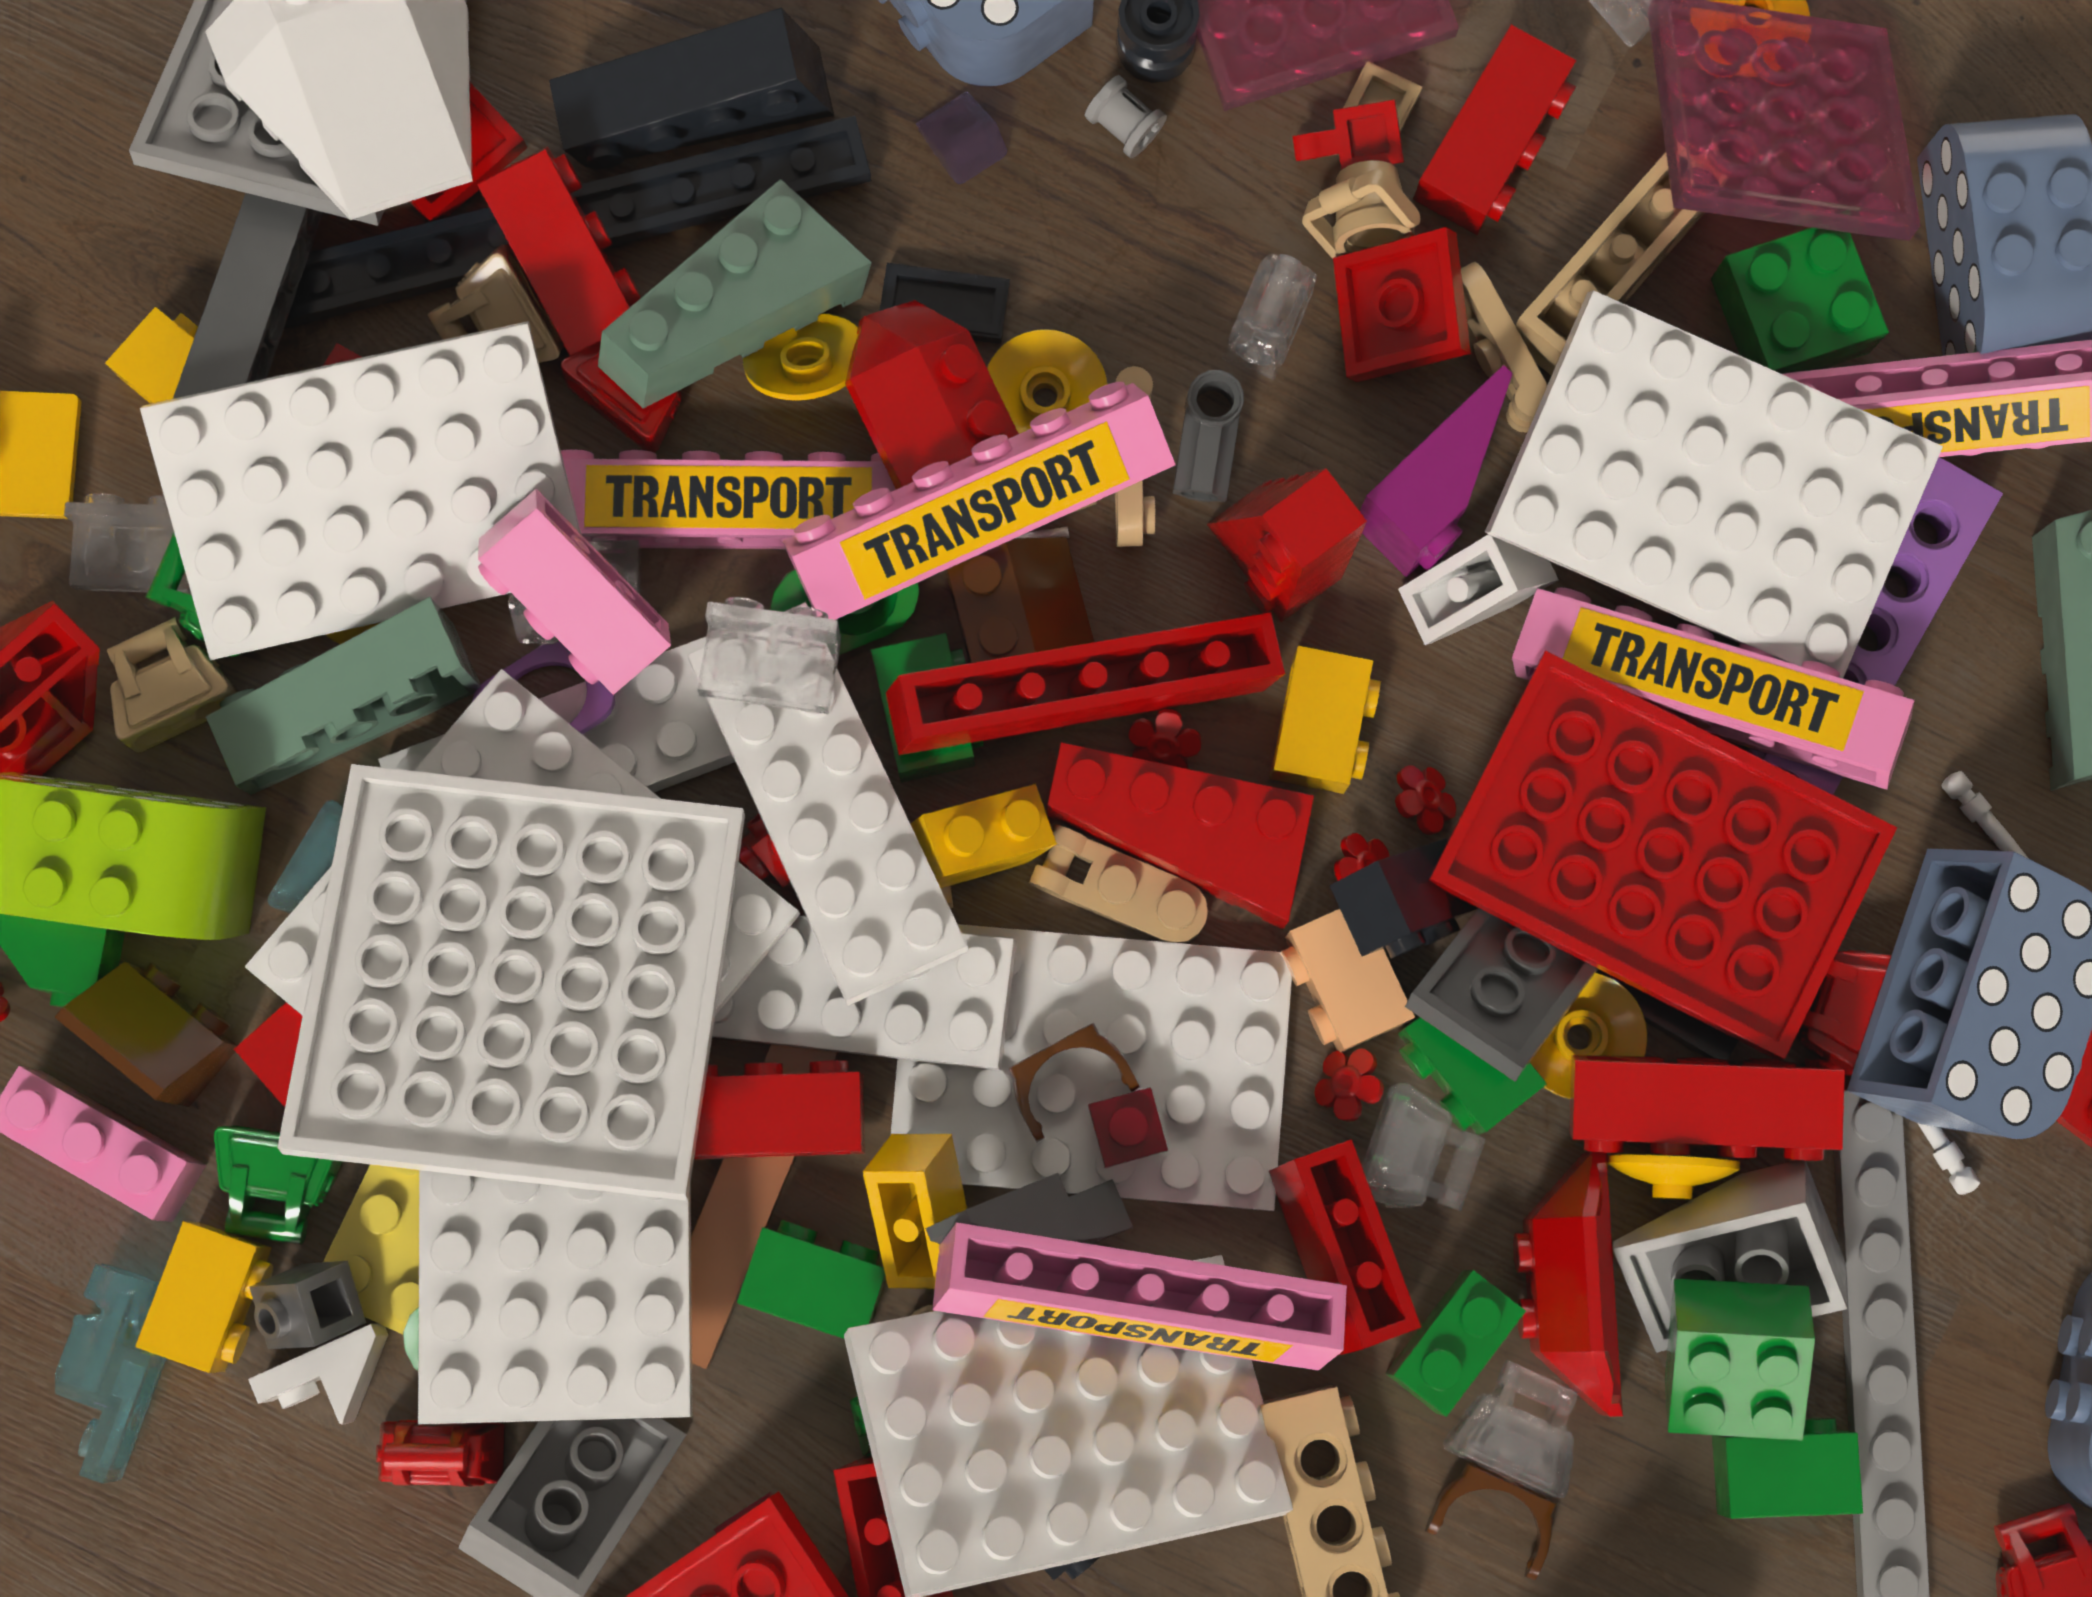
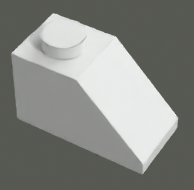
(1474, 587)

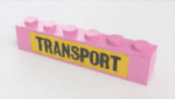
(1975, 399)
(712, 499)
(979, 500)
(1723, 688)
(1139, 1297)

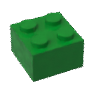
(1800, 302)
(1739, 1359)

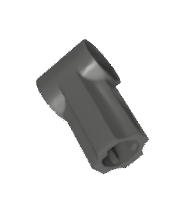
(1208, 441)

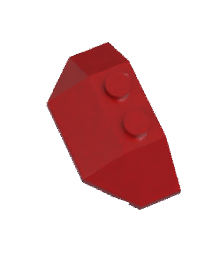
(922, 389)
(44, 689)
(1573, 1285)

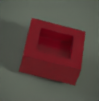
(1127, 1127)

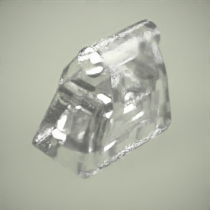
(1270, 315)
(1408, 1149)
(1514, 1441)

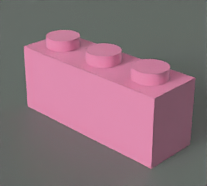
(572, 593)
(97, 1144)

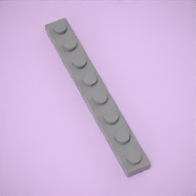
(1881, 1351)

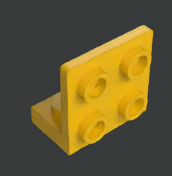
(37, 453)

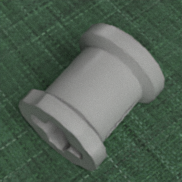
(1125, 116)

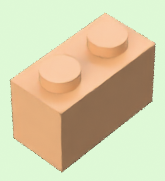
(1351, 992)

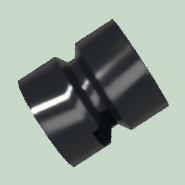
(1157, 37)

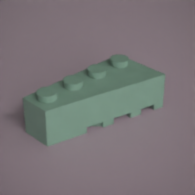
(741, 288)
(2065, 604)
(344, 697)

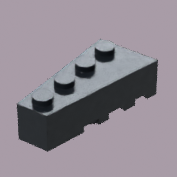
(693, 91)

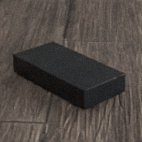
(965, 298)

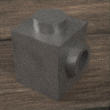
(307, 1305)

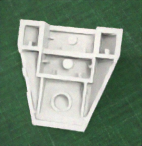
(357, 91)

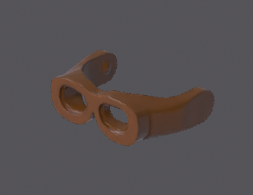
(1025, 1070)
(1477, 1478)

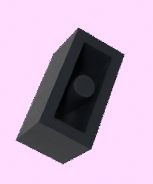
(1397, 904)

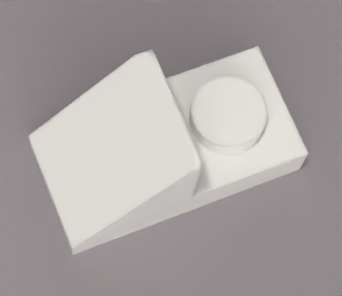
(341, 1365)

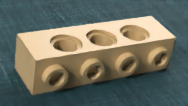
(1610, 262)
(1292, 1424)

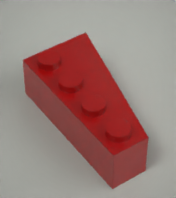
(1291, 539)
(1200, 826)
(1707, 1105)

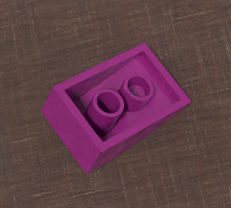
(1421, 501)

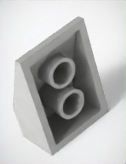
(1747, 1230)
(569, 1501)

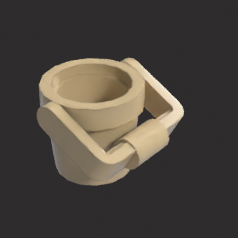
(1367, 209)

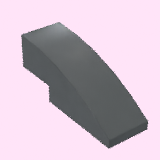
(1047, 1212)

